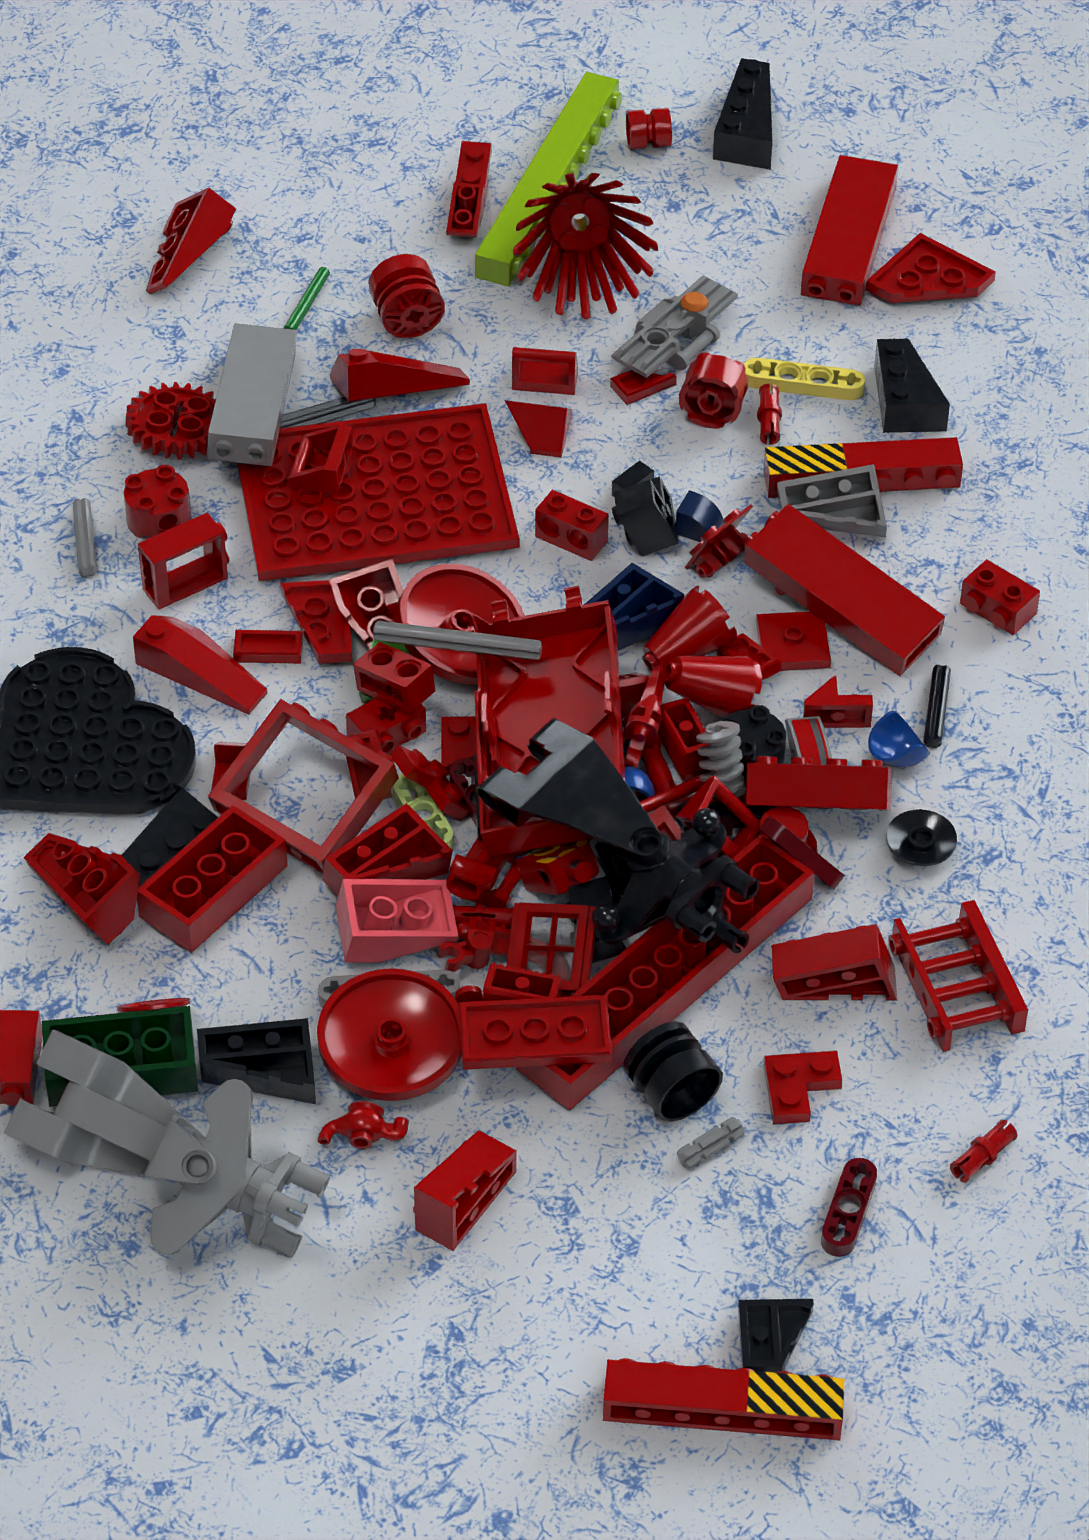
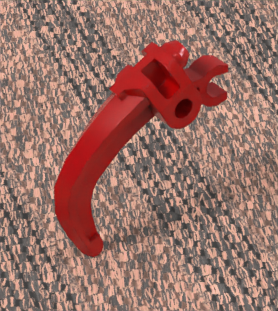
(645, 718)
(480, 942)

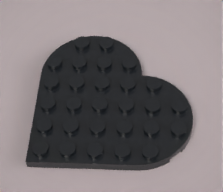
(84, 741)

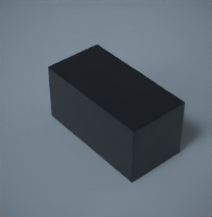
(635, 474)

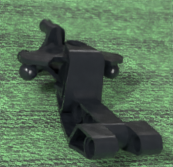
(654, 876)

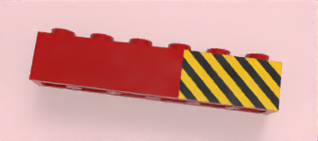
(897, 463)
(723, 1399)

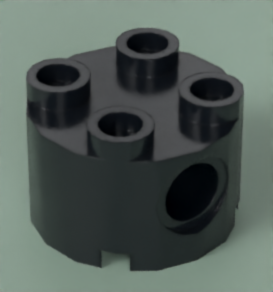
(759, 734)

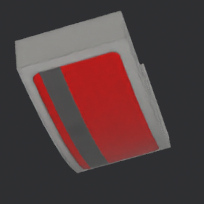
(808, 739)

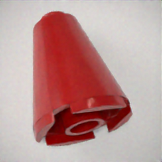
(690, 630)
(714, 682)

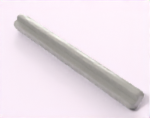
(457, 640)

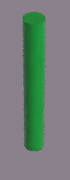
(307, 299)

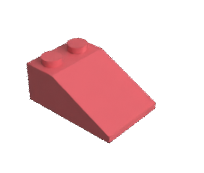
(393, 918)

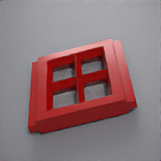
(553, 941)

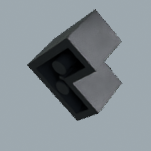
(646, 515)

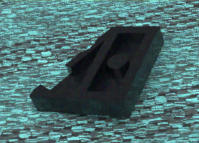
(771, 1331)

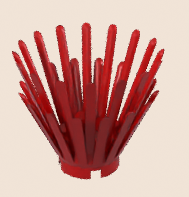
(584, 242)

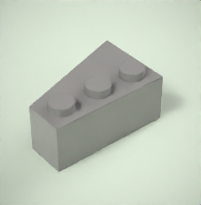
(838, 500)

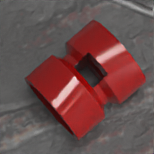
(648, 128)

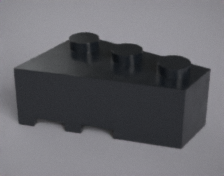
(907, 390)
(265, 1055)

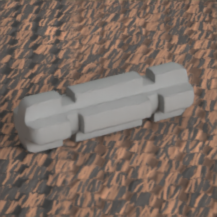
(710, 1142)

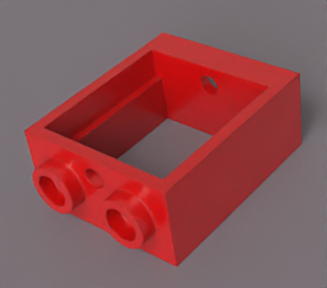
(172, 586)

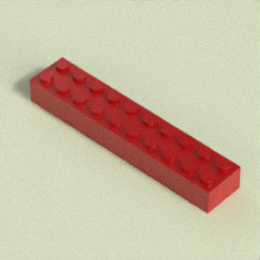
(673, 969)

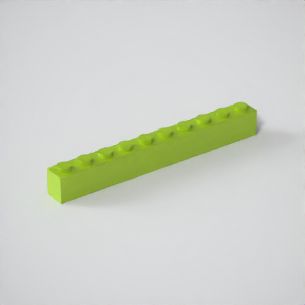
(560, 154)

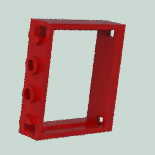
(358, 813)

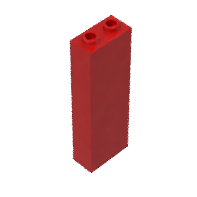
(849, 230)
(843, 589)

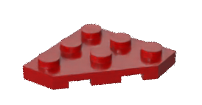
(929, 272)

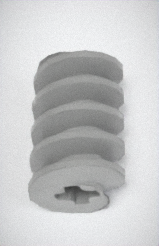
(722, 755)

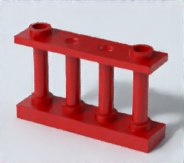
(982, 952)

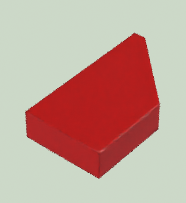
(634, 387)

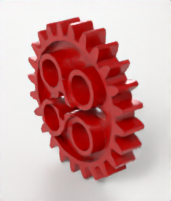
(155, 416)

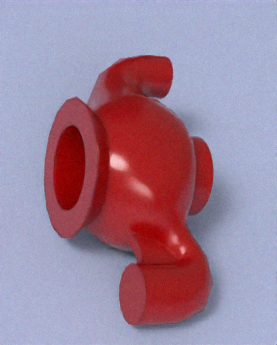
(364, 1126)

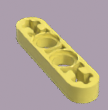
(804, 375)

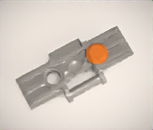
(684, 315)

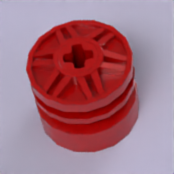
(406, 296)

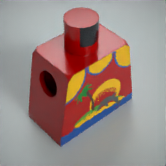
(561, 867)

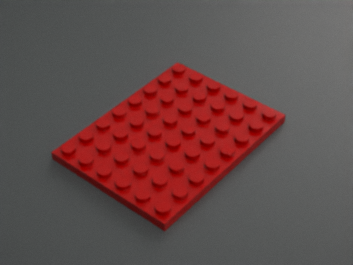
(409, 494)

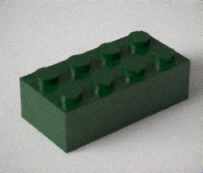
(150, 1042)

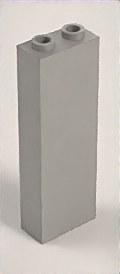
(252, 395)

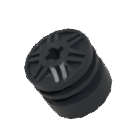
(673, 1071)

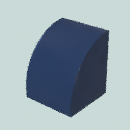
(696, 516)

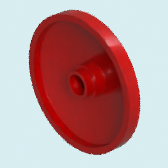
(445, 599)
(390, 1034)

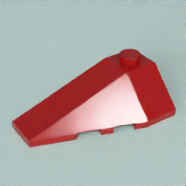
(189, 233)
(375, 374)
(368, 597)
(195, 661)
(93, 883)

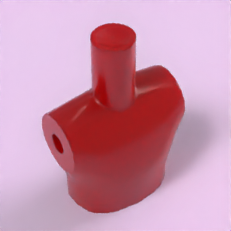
(471, 876)

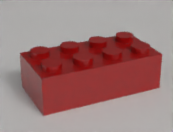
(212, 878)

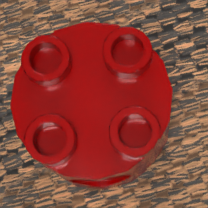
(713, 390)
(156, 501)

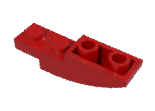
(469, 189)

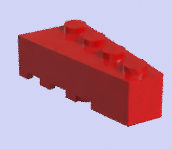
(819, 785)

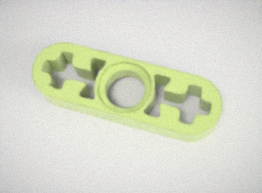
(423, 801)

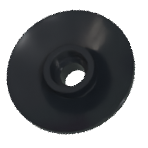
(921, 837)

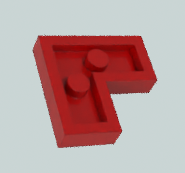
(432, 777)
(792, 1076)

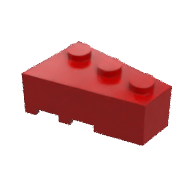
(390, 849)
(835, 964)
(462, 1189)

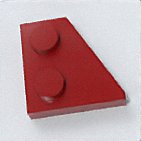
(458, 739)

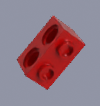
(571, 525)
(394, 677)

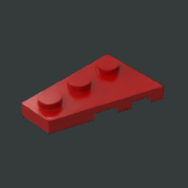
(319, 619)

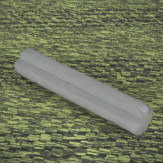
(84, 537)

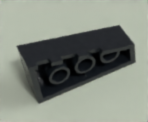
(745, 121)

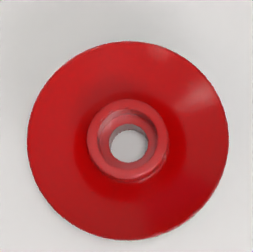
(153, 1005)

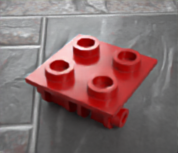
(719, 545)

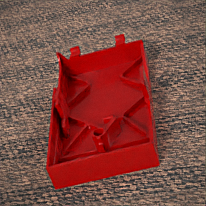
(517, 697)

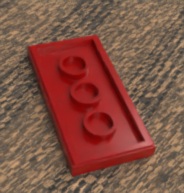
(535, 1032)

